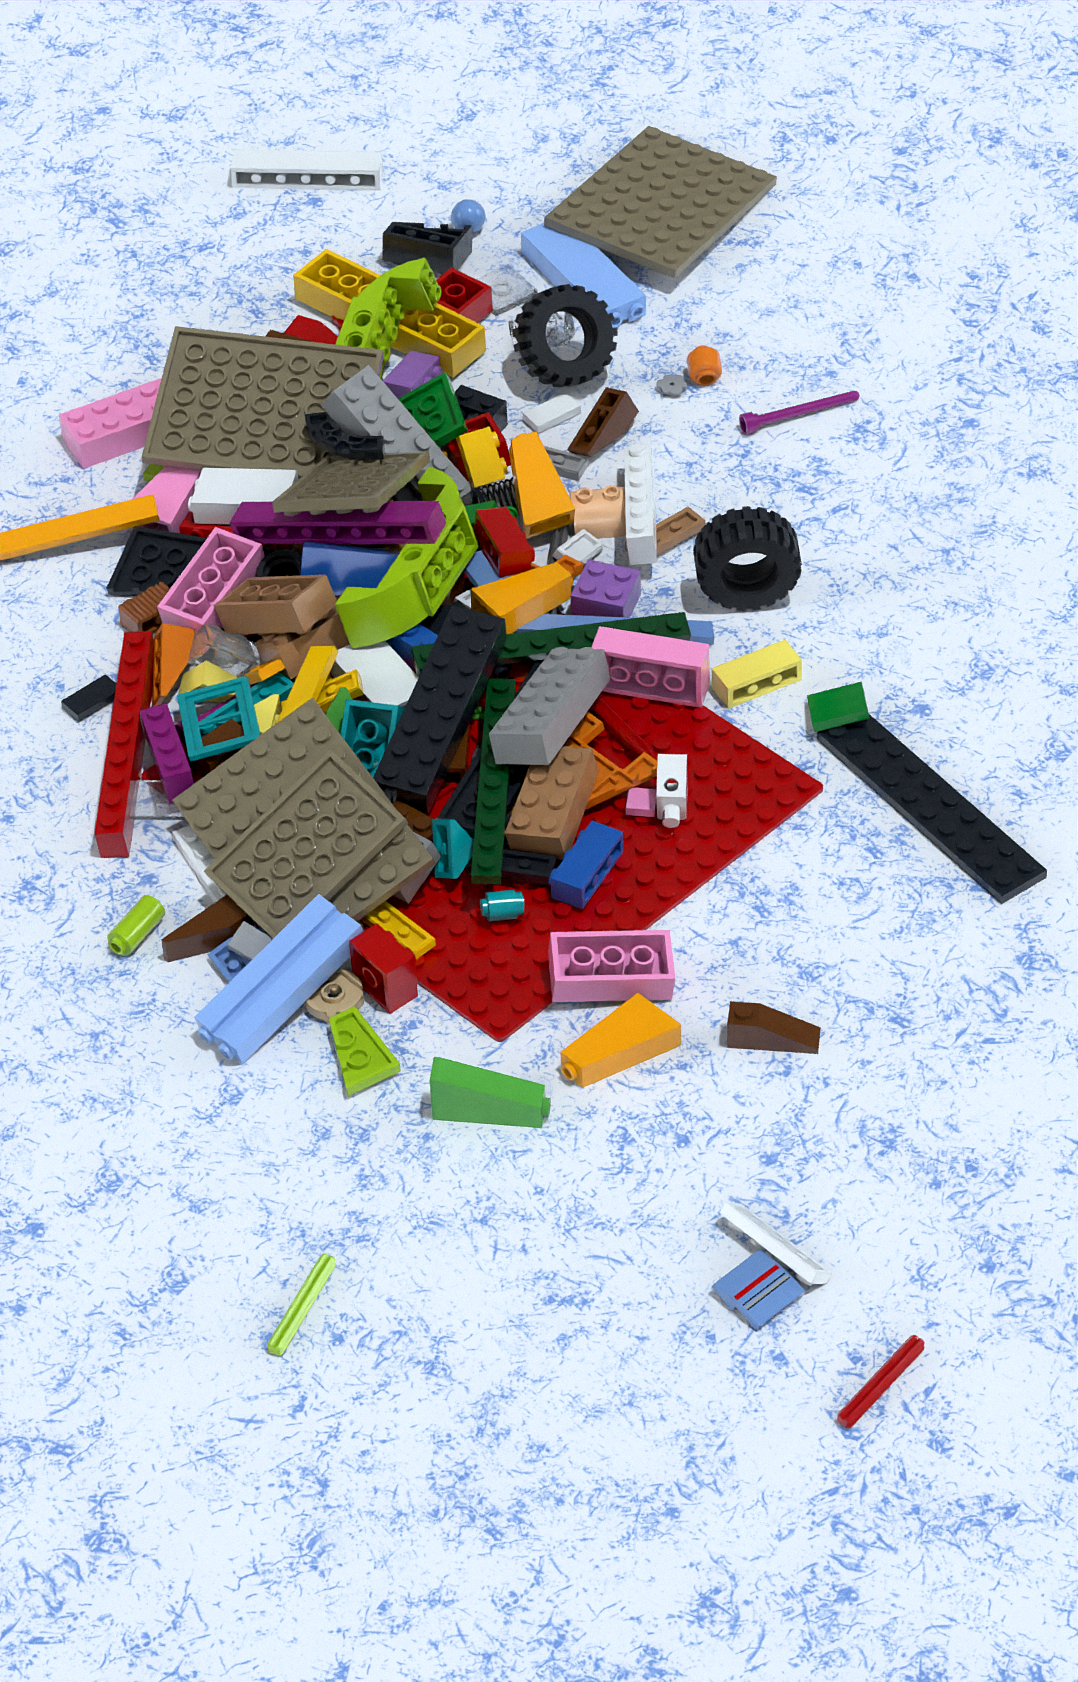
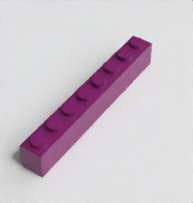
(392, 524)

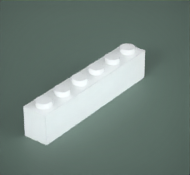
(307, 170)
(640, 504)

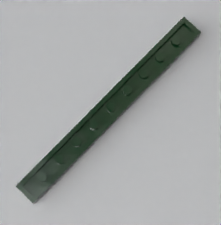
(539, 643)
(492, 791)

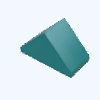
(453, 846)

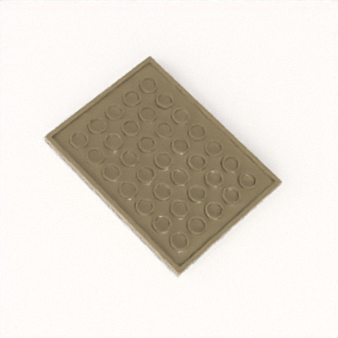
(660, 201)
(245, 399)
(256, 776)

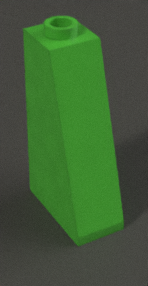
(485, 1096)

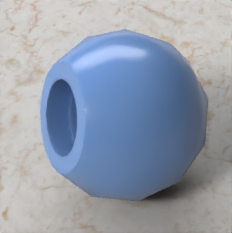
(468, 213)

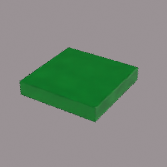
(838, 706)

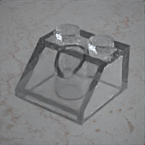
(224, 650)

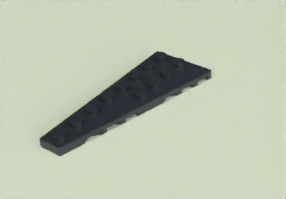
(159, 557)

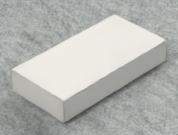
(552, 412)
(580, 547)

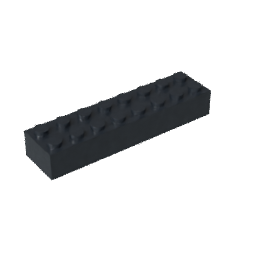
(440, 707)

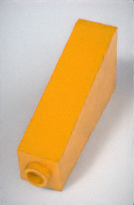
(538, 488)
(523, 595)
(620, 1041)

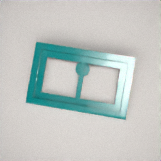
(193, 728)

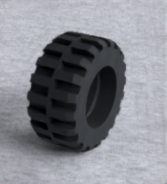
(596, 329)
(744, 533)

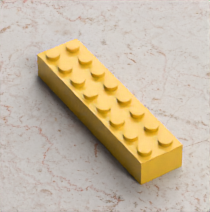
(333, 280)

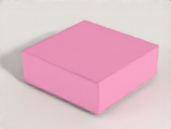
(641, 802)

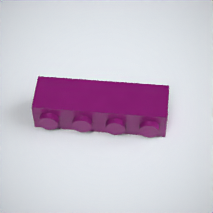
(166, 750)

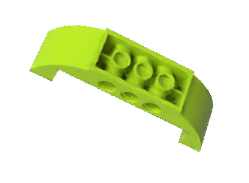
(380, 307)
(417, 577)

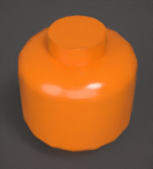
(704, 365)

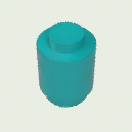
(502, 905)

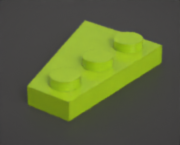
(360, 1051)

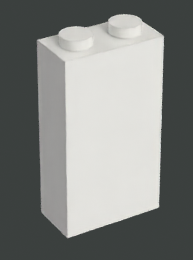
(223, 489)
(382, 672)

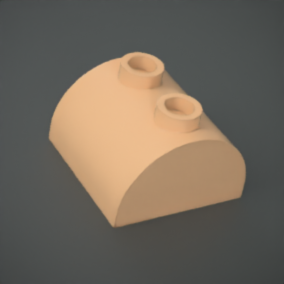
(600, 511)

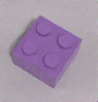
(606, 590)

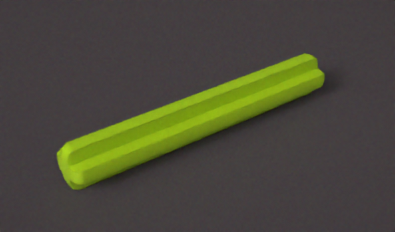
(301, 1304)

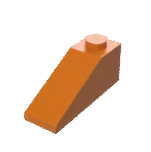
(170, 657)

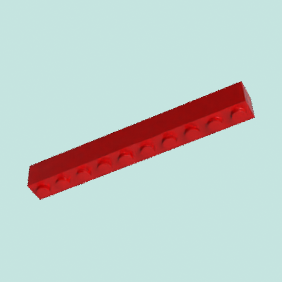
(125, 745)

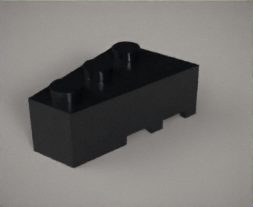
(439, 246)

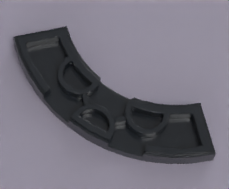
(331, 439)

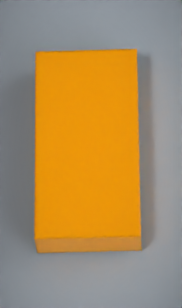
(264, 671)

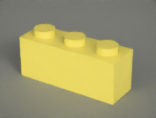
(756, 674)

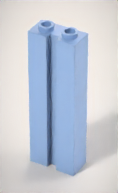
(578, 263)
(278, 980)

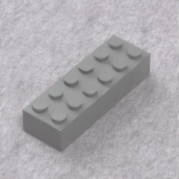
(371, 409)
(549, 706)

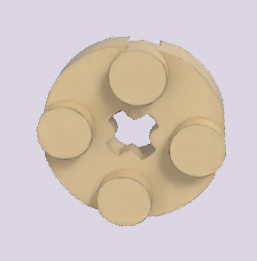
(350, 995)

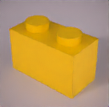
(481, 457)

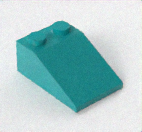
(368, 729)

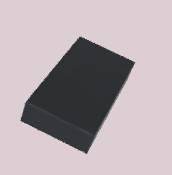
(90, 698)

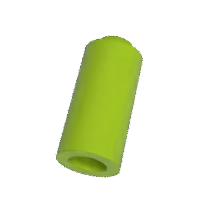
(135, 925)

